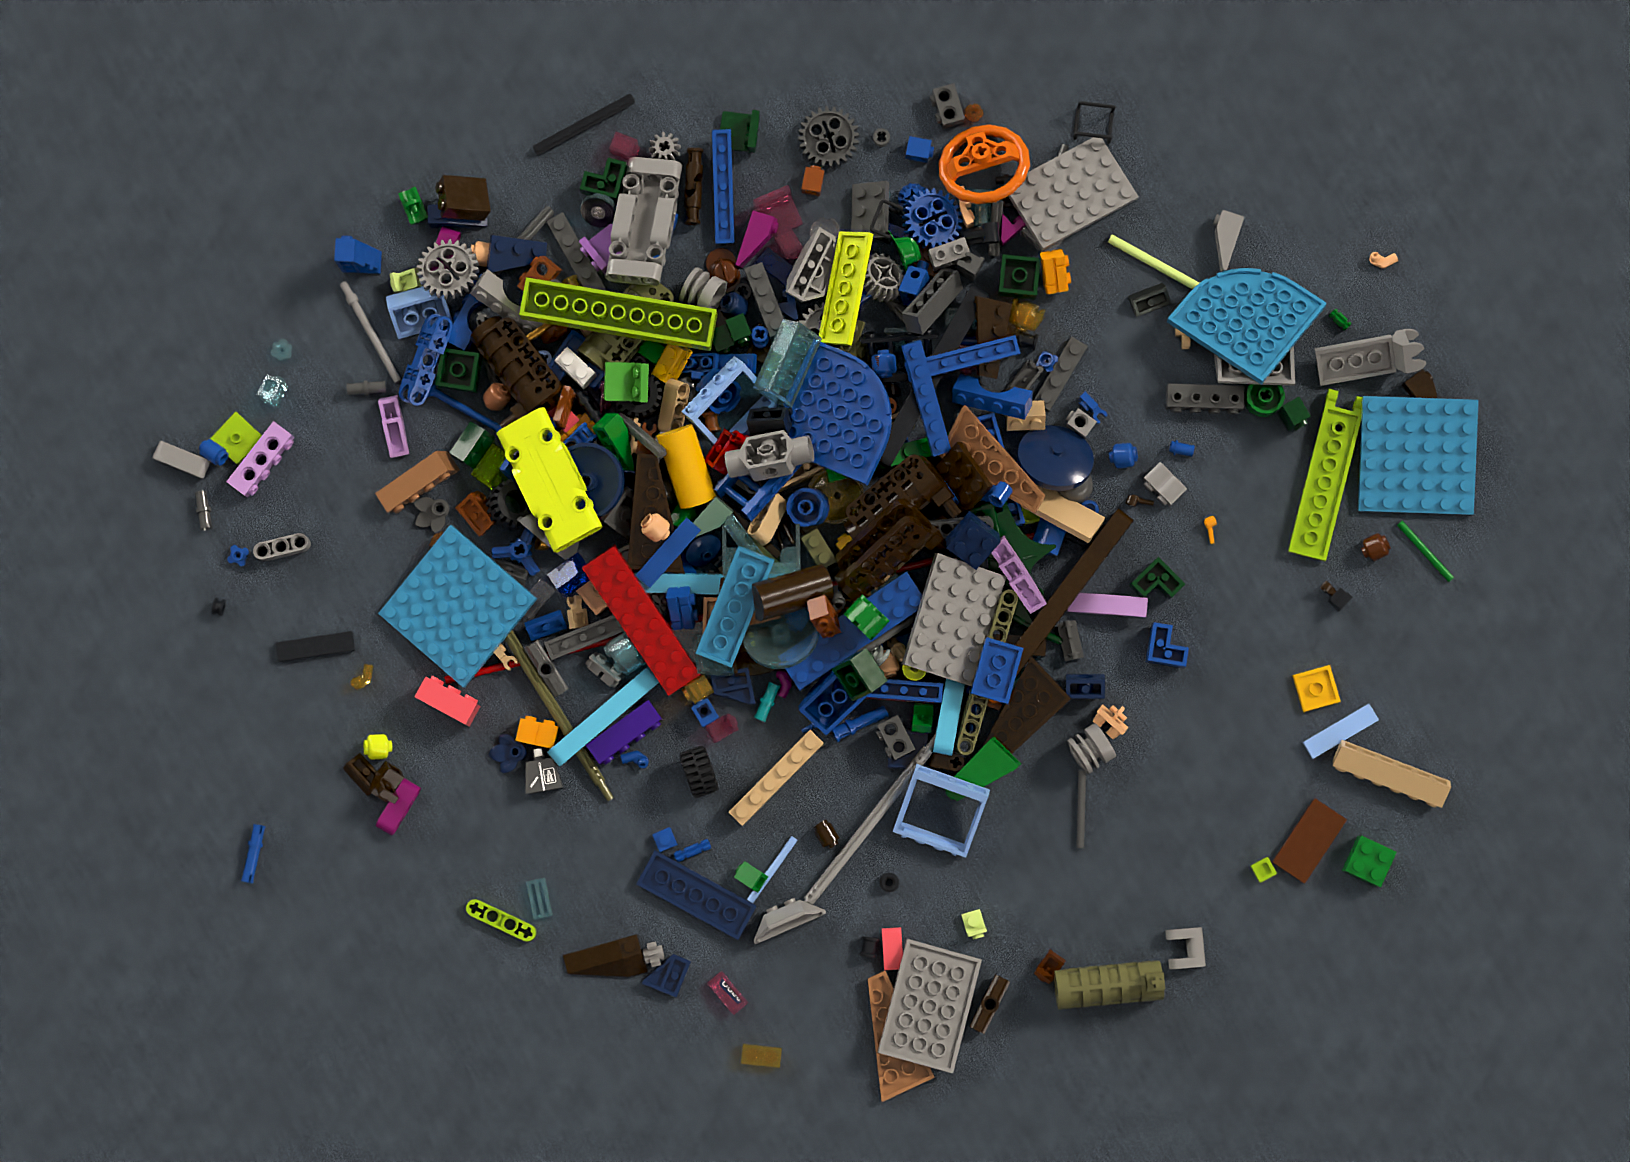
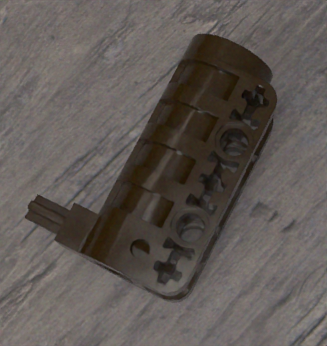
(515, 367)
(917, 488)
(884, 549)

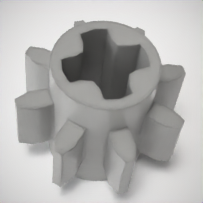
(653, 954)

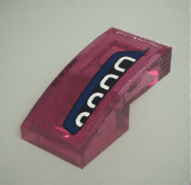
(727, 993)

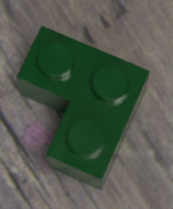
(607, 184)
(732, 335)
(1158, 576)

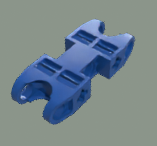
(429, 346)

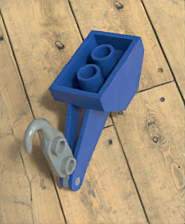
(828, 700)

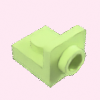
(974, 924)

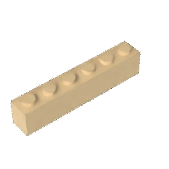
(1391, 773)
(776, 777)

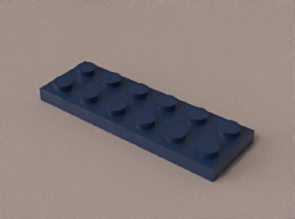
(696, 895)

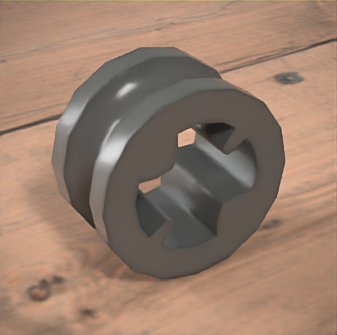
(887, 137)

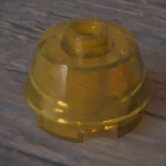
(1026, 315)

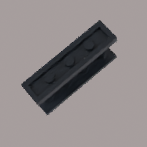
(872, 337)

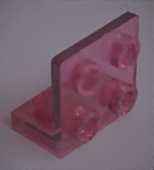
(781, 206)

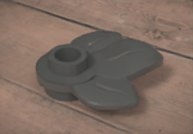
(429, 514)

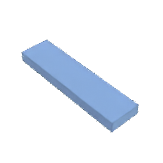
(1340, 730)

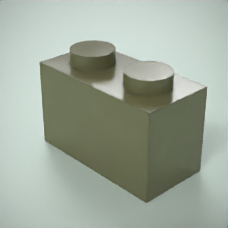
(817, 548)

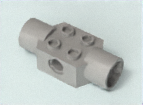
(769, 456)

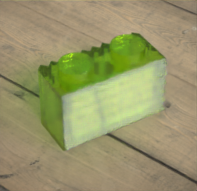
(488, 468)

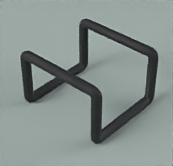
(1076, 133)
(876, 216)

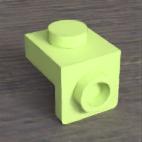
(405, 280)

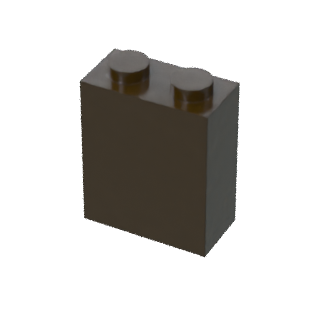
(463, 197)

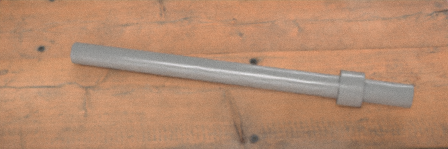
(352, 300)

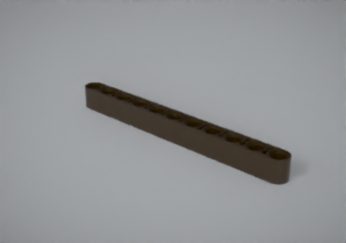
(1072, 585)

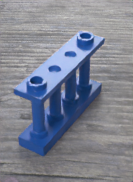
(763, 494)

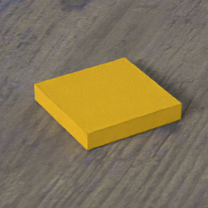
(1316, 688)

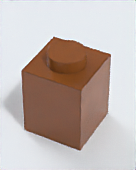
(813, 180)

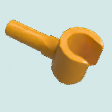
(1209, 523)

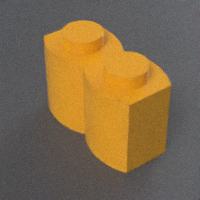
(536, 732)

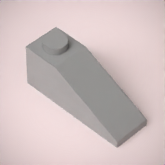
(1226, 235)

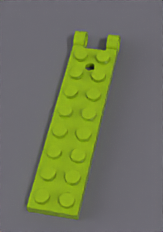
(1325, 479)

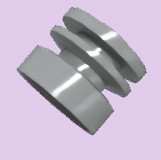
(701, 291)
(1089, 749)

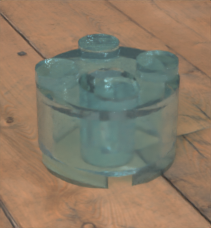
(624, 654)

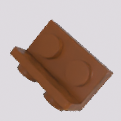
(474, 511)

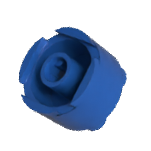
(727, 399)
(800, 514)

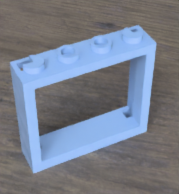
(714, 389)
(950, 783)

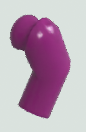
(786, 683)

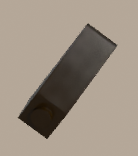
(1421, 385)

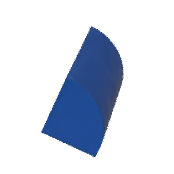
(1049, 534)

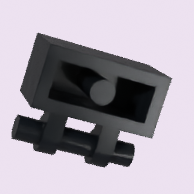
(769, 420)

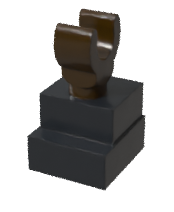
(1338, 598)

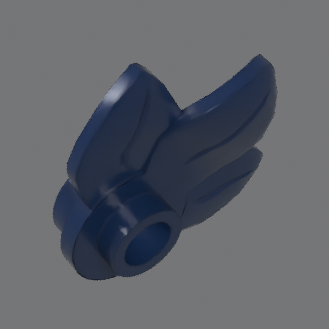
(505, 753)

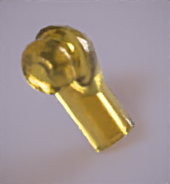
(364, 679)

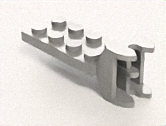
(1369, 357)

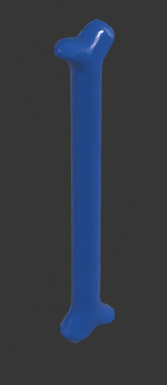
(463, 408)

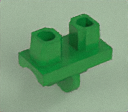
(413, 206)

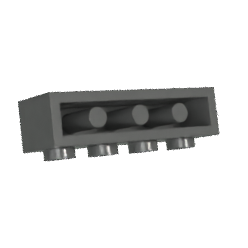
(932, 301)
(1204, 397)

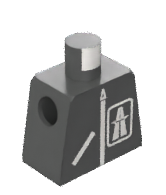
(542, 774)

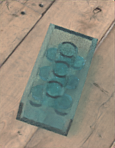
(787, 363)

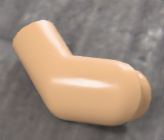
(1382, 262)

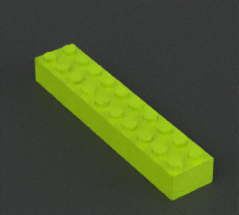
(618, 314)

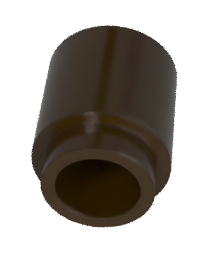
(826, 834)

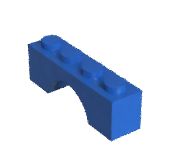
(461, 331)
(1012, 403)

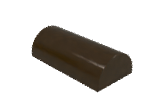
(790, 591)

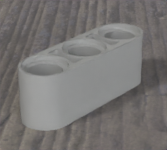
(181, 459)
(272, 546)

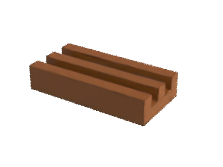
(564, 406)

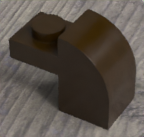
(386, 782)

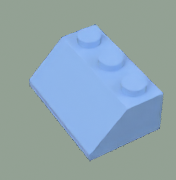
(411, 309)

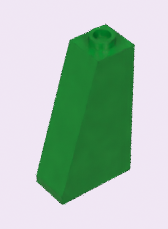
(986, 766)

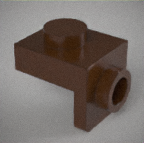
(1046, 967)

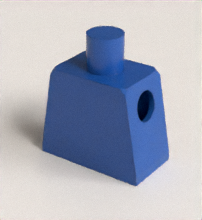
(914, 282)

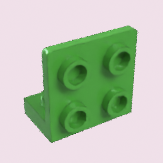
(626, 381)

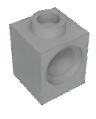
(1082, 431)

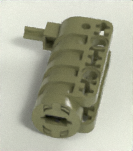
(606, 347)
(1109, 984)

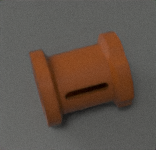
(711, 421)

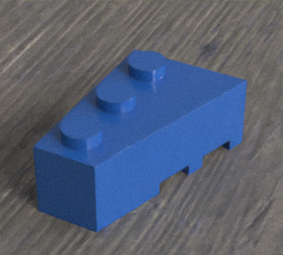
(356, 256)

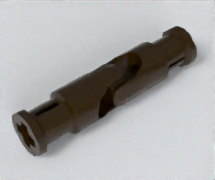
(693, 183)

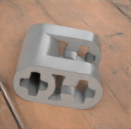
(1194, 947)

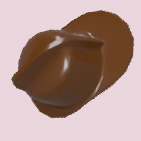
(722, 265)

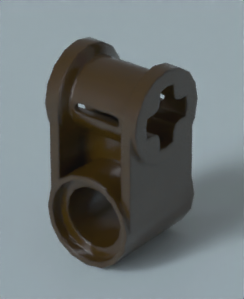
(943, 761)

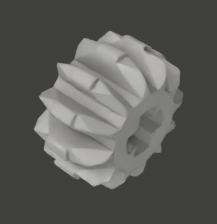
(662, 142)

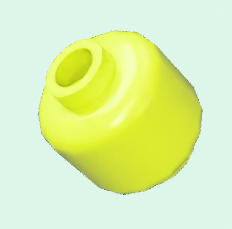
(377, 746)

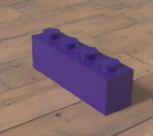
(624, 732)

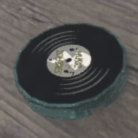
(598, 210)

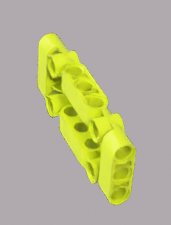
(549, 479)

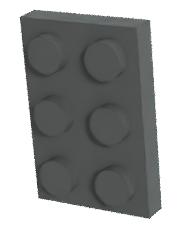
(864, 206)

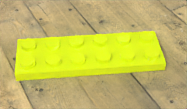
(845, 288)

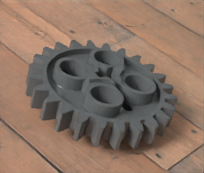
(812, 142)

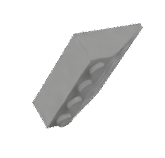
(1282, 375)

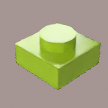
(1263, 869)

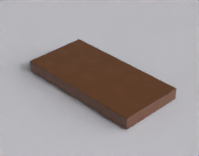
(1309, 840)

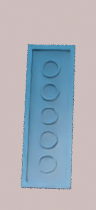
(733, 607)

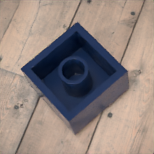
(972, 540)

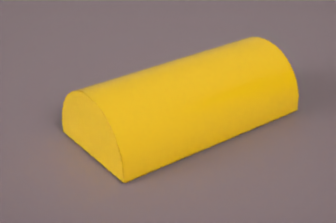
(687, 467)

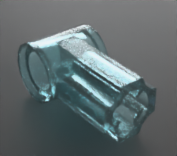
(982, 211)

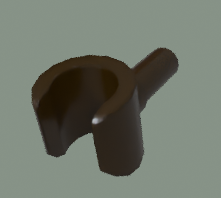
(1133, 499)

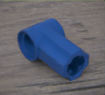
(998, 494)

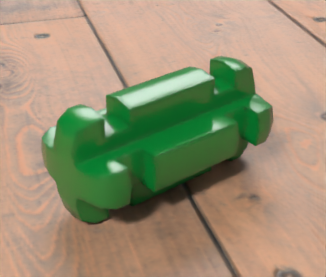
(1340, 319)

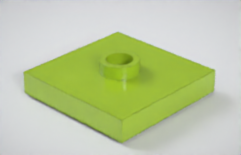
(236, 437)

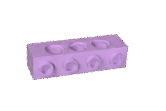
(250, 462)

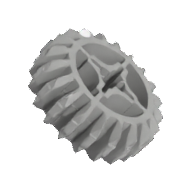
(892, 276)

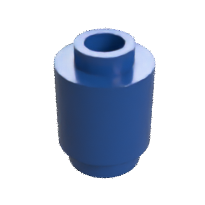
(213, 452)

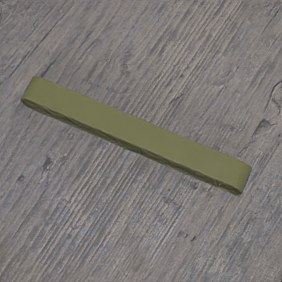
(968, 716)

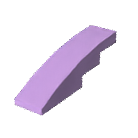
(1018, 576)
(1109, 605)

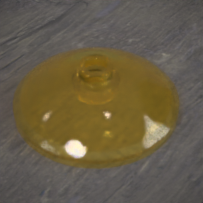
(849, 492)

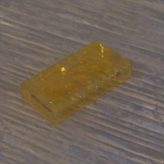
(761, 1055)

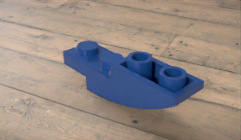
(707, 361)

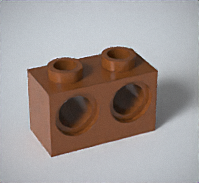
(535, 272)
(823, 616)

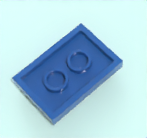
(996, 670)

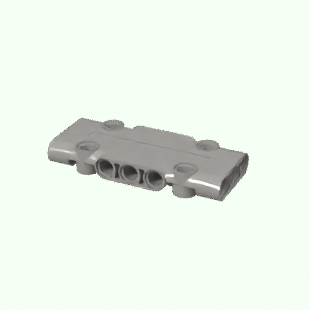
(643, 221)

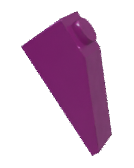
(757, 235)

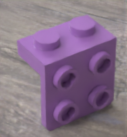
(598, 248)

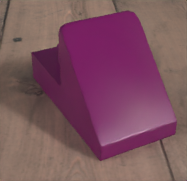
(1008, 230)

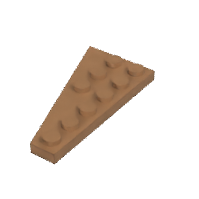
(994, 459)
(894, 1074)

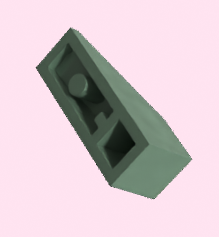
(713, 516)

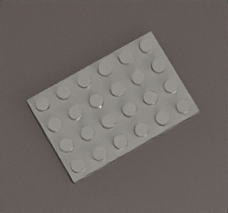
(1072, 192)
(953, 619)
(929, 1006)

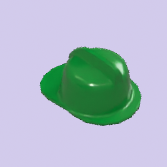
(907, 249)

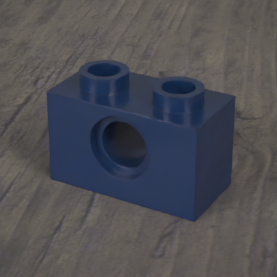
(1085, 686)

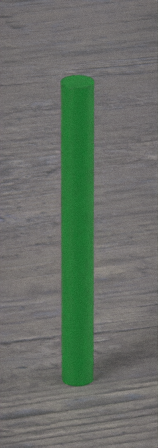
(1425, 551)

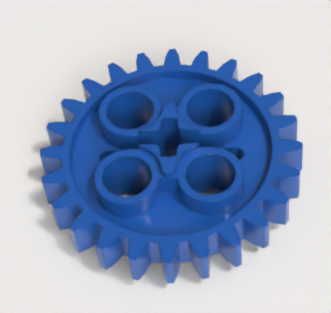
(924, 203)

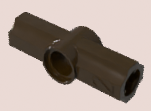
(984, 1016)

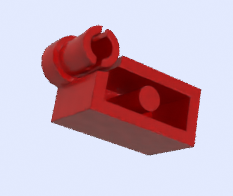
(726, 442)

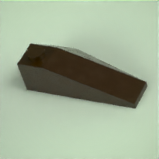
(613, 958)

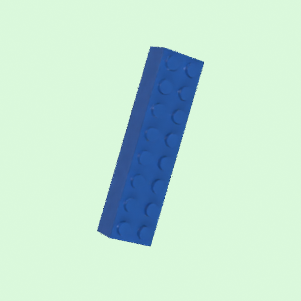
(895, 601)

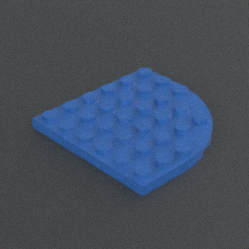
(843, 414)

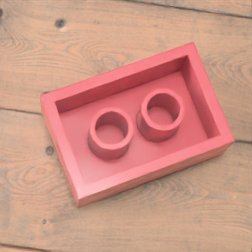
(448, 700)

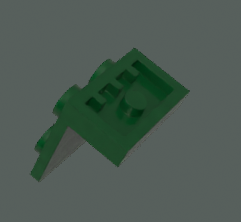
(743, 129)

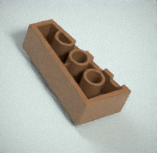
(417, 481)

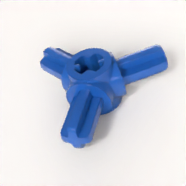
(510, 551)

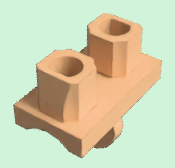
(1117, 726)

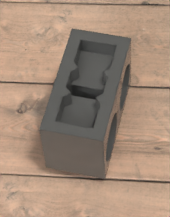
(952, 105)
(899, 736)

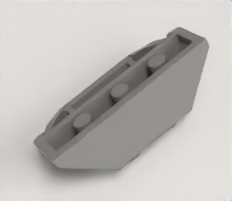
(813, 267)
(786, 918)

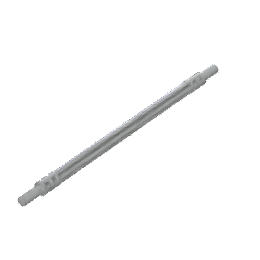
(869, 823)

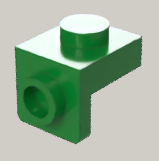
(922, 718)

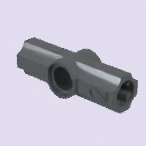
(553, 678)

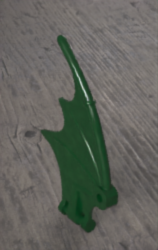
(1027, 551)

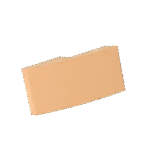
(967, 215)

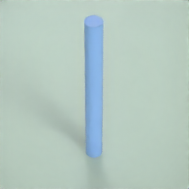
(774, 866)

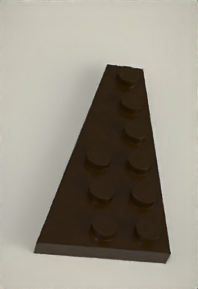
(648, 499)
(1029, 707)

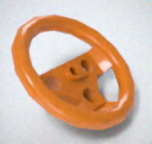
(981, 157)

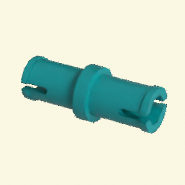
(767, 701)

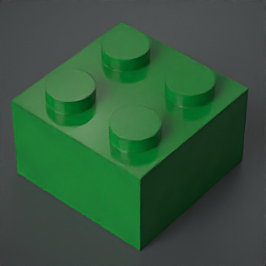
(1369, 861)

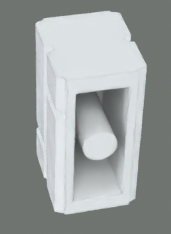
(575, 368)

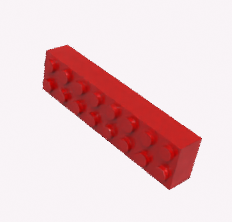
(641, 619)

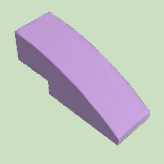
(393, 426)

